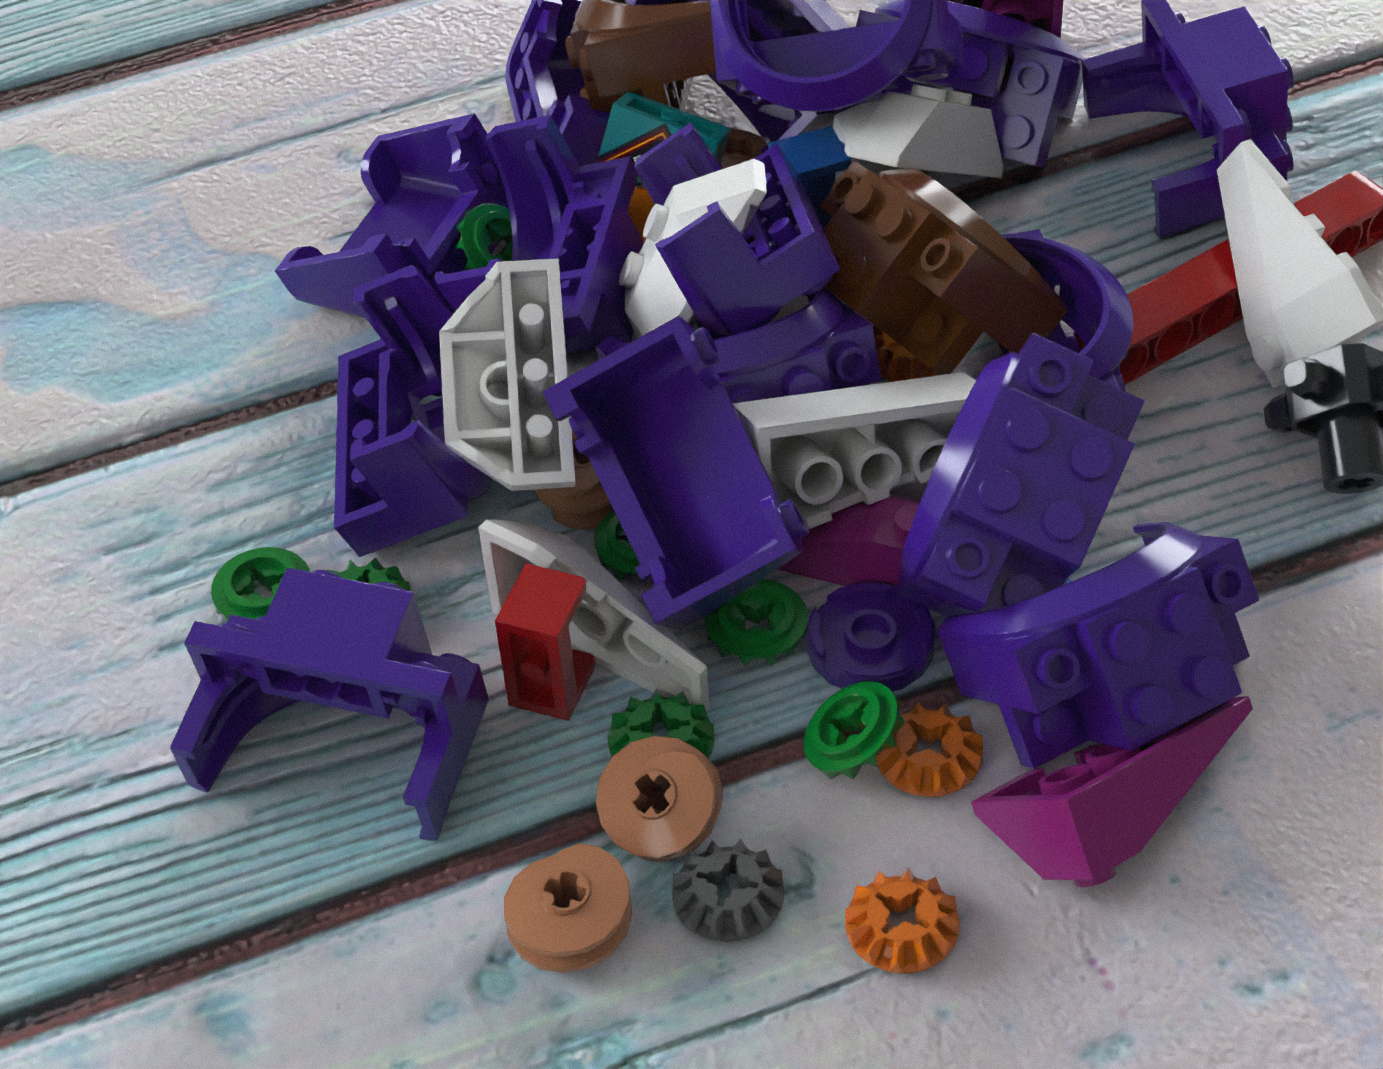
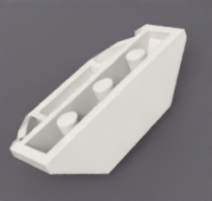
(923, 132)
(649, 286)
(495, 364)

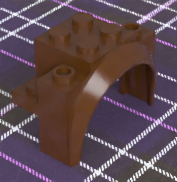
(640, 50)
(913, 239)

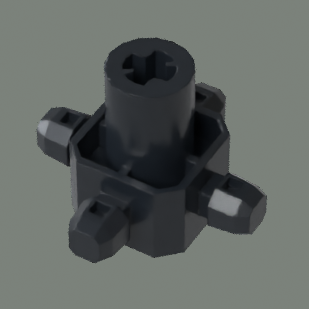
(1340, 403)

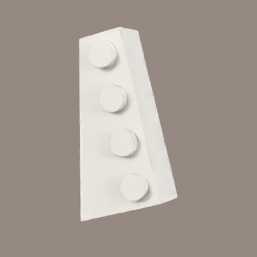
(853, 441)

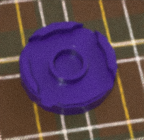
(870, 636)

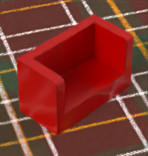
(535, 643)

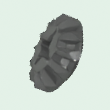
(747, 909)

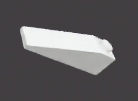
(1288, 279)
(608, 618)

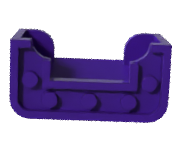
(546, 84)
(422, 191)
(679, 471)

